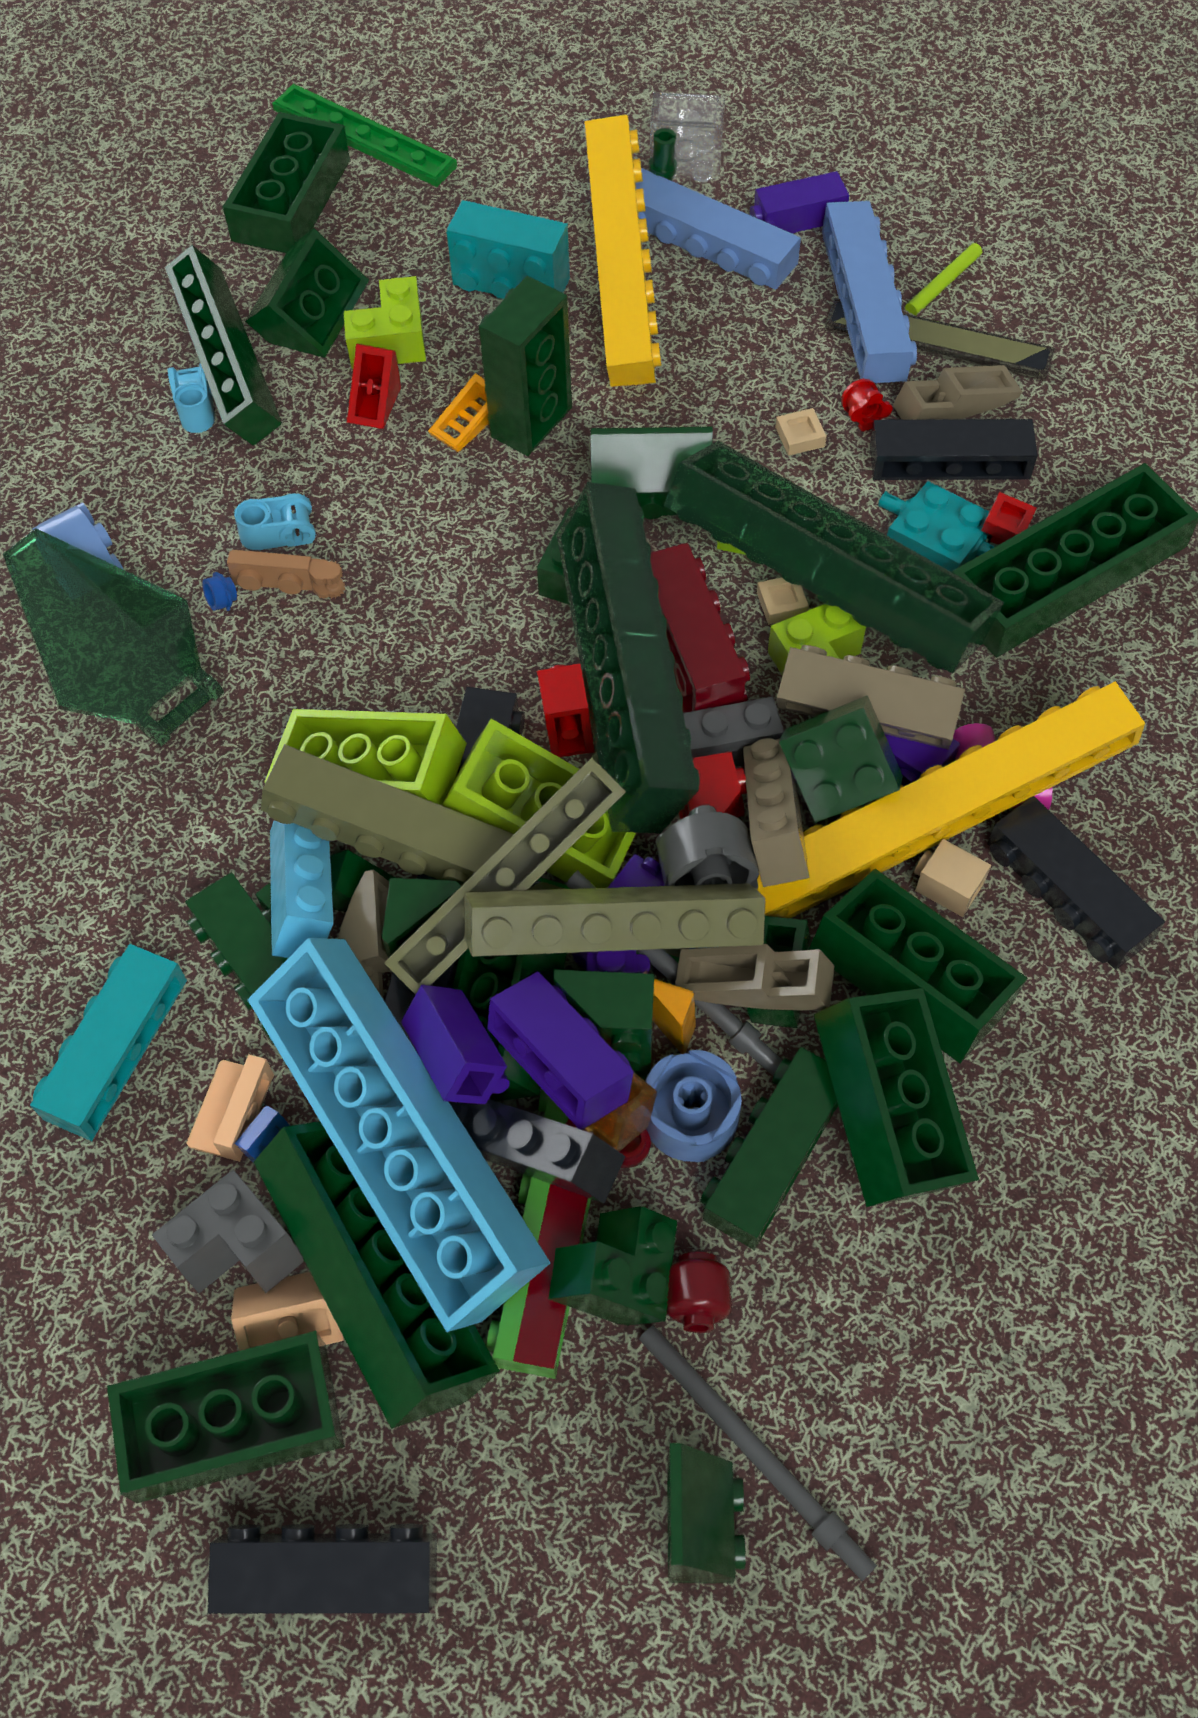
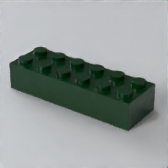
(1080, 554)
(366, 1283)

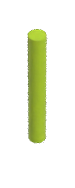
(943, 279)

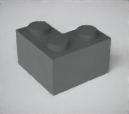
(226, 1228)

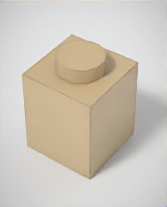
(951, 877)

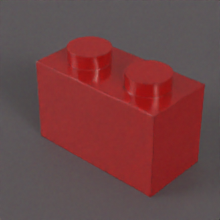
(566, 710)

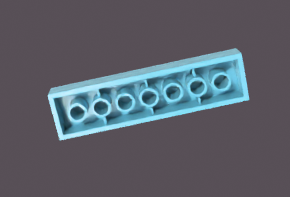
(397, 1134)

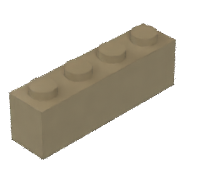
(903, 703)
(774, 814)

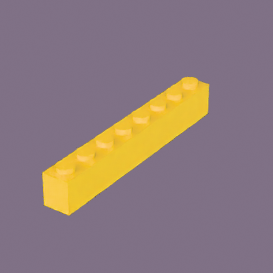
(620, 252)

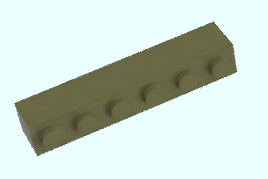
(377, 818)
(511, 868)
(613, 919)

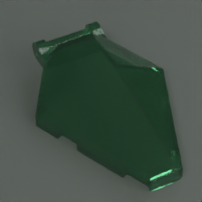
(107, 636)

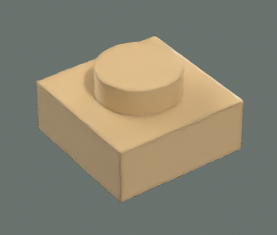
(800, 431)
(781, 599)

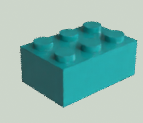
(500, 247)

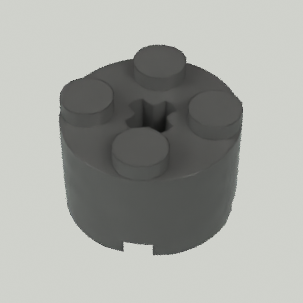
(707, 850)

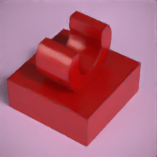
(1007, 518)

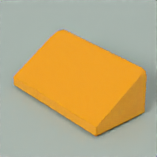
(674, 1013)

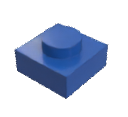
(260, 1132)

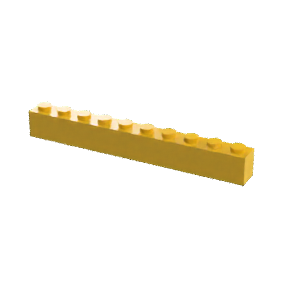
(959, 796)

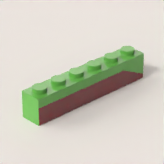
(530, 1324)

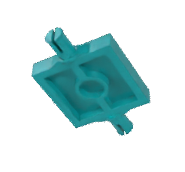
(938, 525)

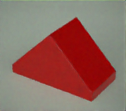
(373, 386)

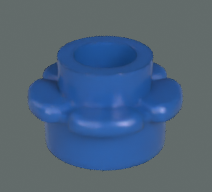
(219, 591)

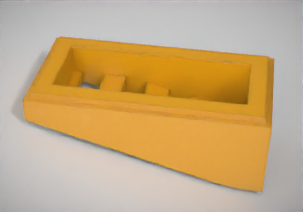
(466, 398)

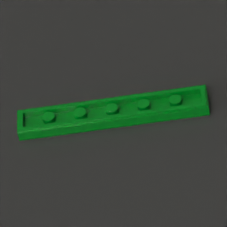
(370, 136)

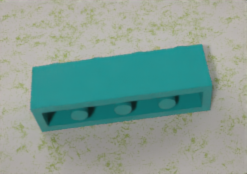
(108, 1042)

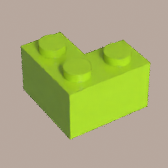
(391, 326)
(819, 627)

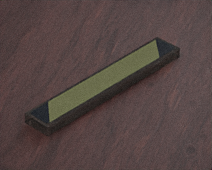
(965, 345)

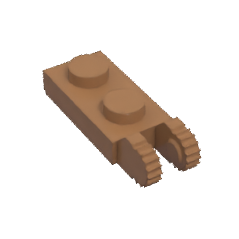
(286, 572)

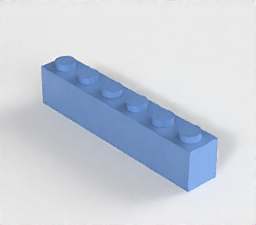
(718, 232)
(868, 292)

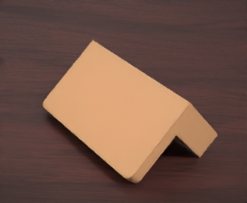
(230, 1106)
(281, 1313)

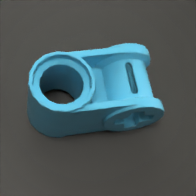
(192, 398)
(272, 524)

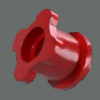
(865, 403)

